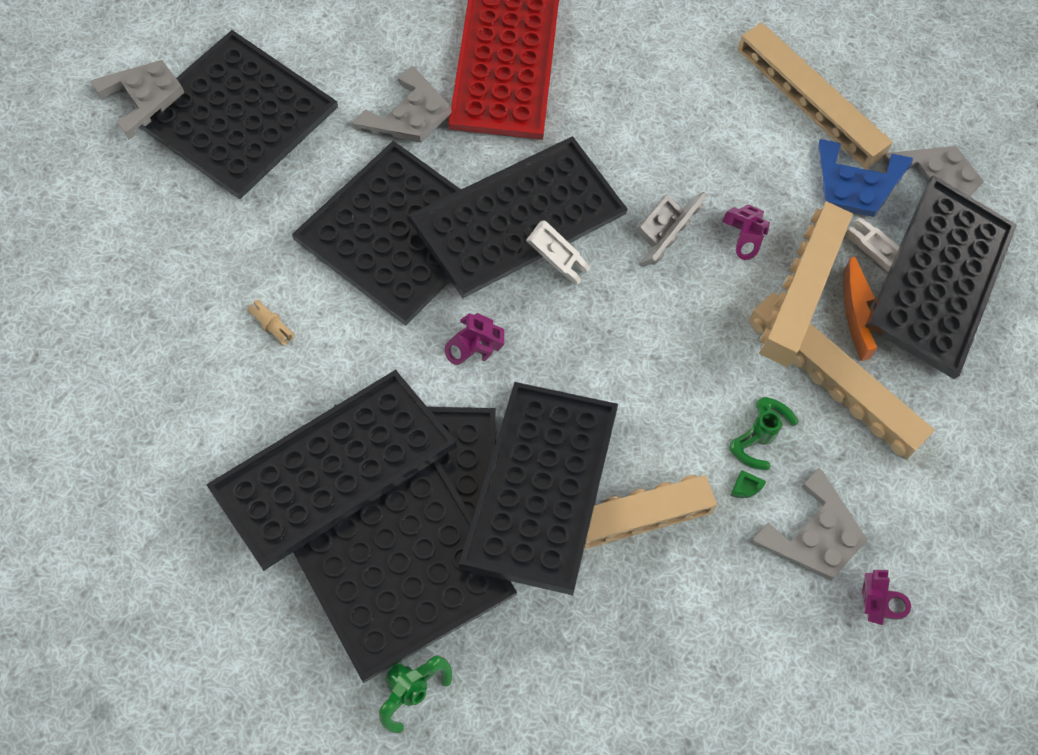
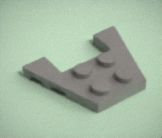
(149, 87)
(414, 117)
(946, 164)
(826, 539)

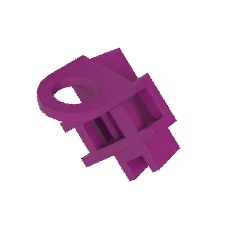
(752, 228)
(468, 340)
(877, 598)

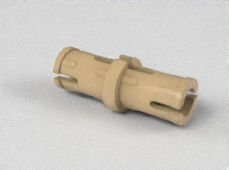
(271, 322)

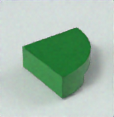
(747, 485)

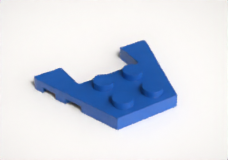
(857, 188)

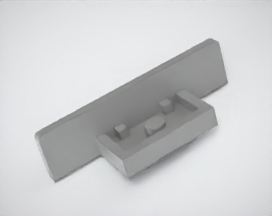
(663, 224)

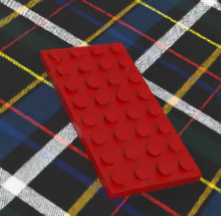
(505, 67)

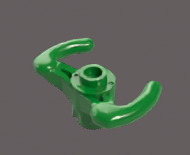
(763, 431)
(410, 688)

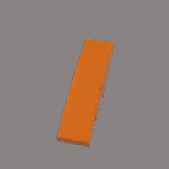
(857, 302)

